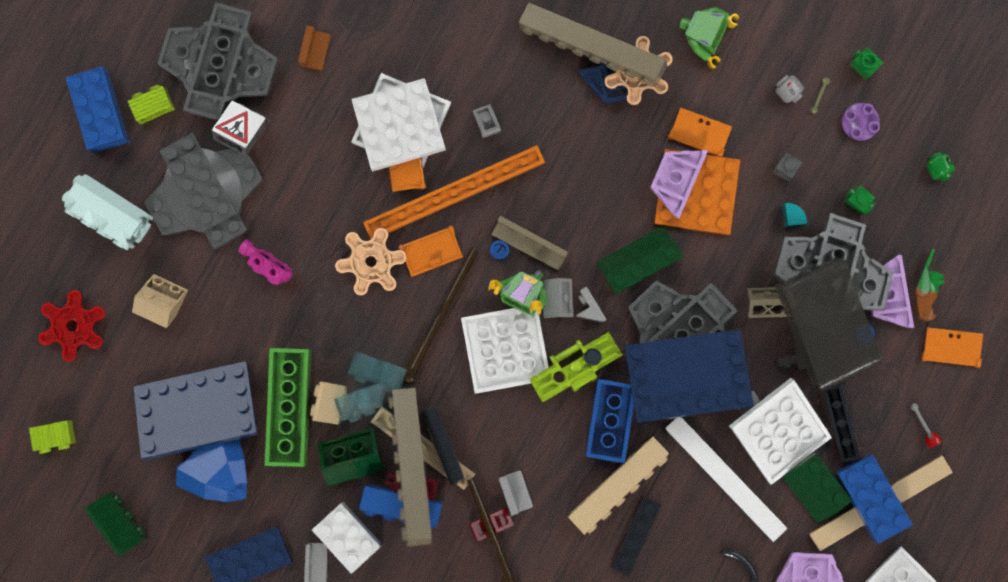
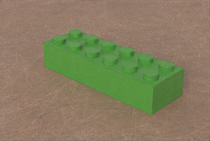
(288, 407)

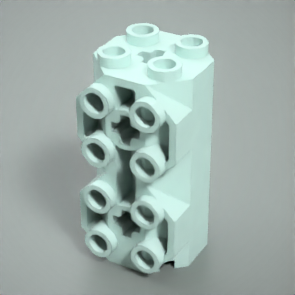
(106, 211)

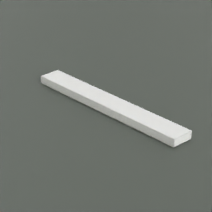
(726, 478)

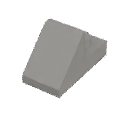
(486, 121)
(593, 312)

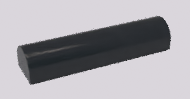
(841, 424)
(443, 446)

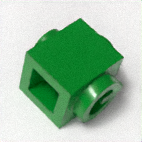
(865, 62)
(859, 200)

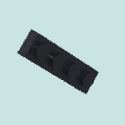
(636, 536)

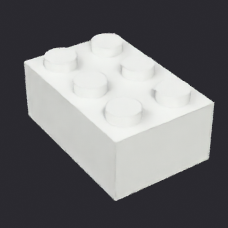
(347, 537)

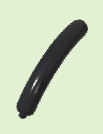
(743, 560)

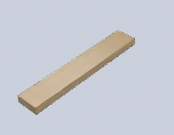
(430, 455)

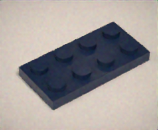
(250, 558)

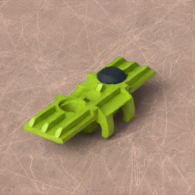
(578, 373)

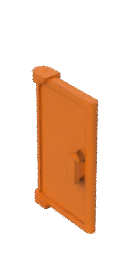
(698, 133)
(407, 175)
(431, 251)
(944, 347)

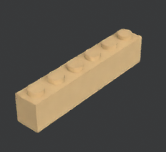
(618, 484)

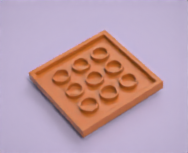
(710, 200)

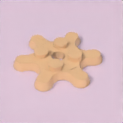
(635, 85)
(357, 261)

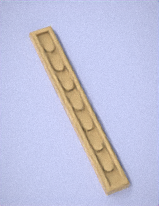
(903, 488)

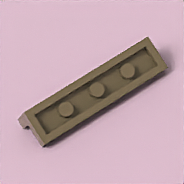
(529, 243)
(768, 299)

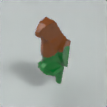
(927, 291)

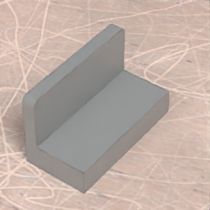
(558, 298)
(515, 492)
(316, 562)

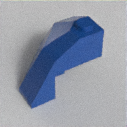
(215, 472)

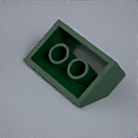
(350, 457)
(816, 488)
(116, 523)

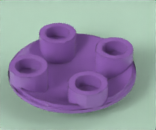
(861, 121)

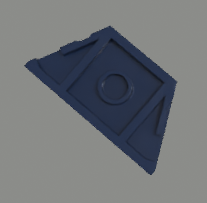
(595, 80)

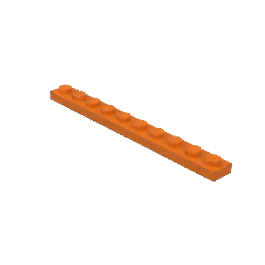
(456, 191)

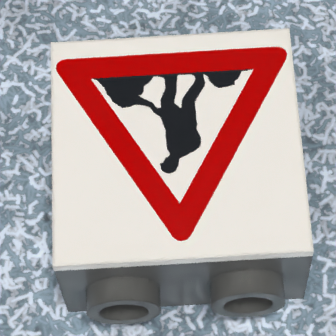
(239, 128)

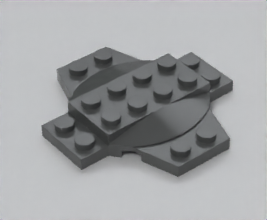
(218, 61)
(203, 191)
(842, 240)
(666, 314)

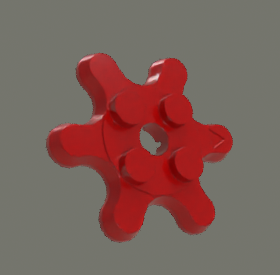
(59, 328)

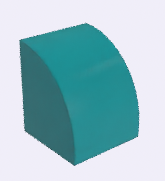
(793, 216)

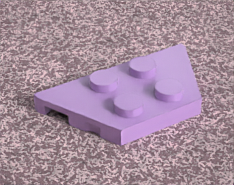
(676, 178)
(897, 305)
(810, 568)

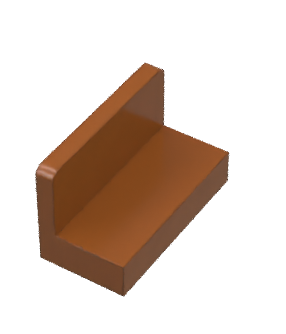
(314, 49)

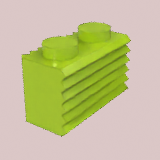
(151, 104)
(52, 435)

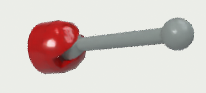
(932, 438)

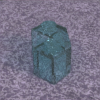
(376, 371)

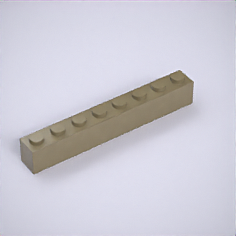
(593, 44)
(411, 467)

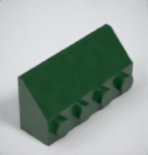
(639, 260)

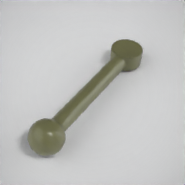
(825, 81)

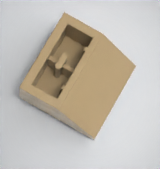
(159, 300)
(325, 407)

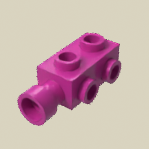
(268, 267)

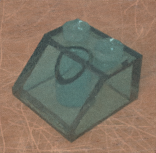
(361, 401)

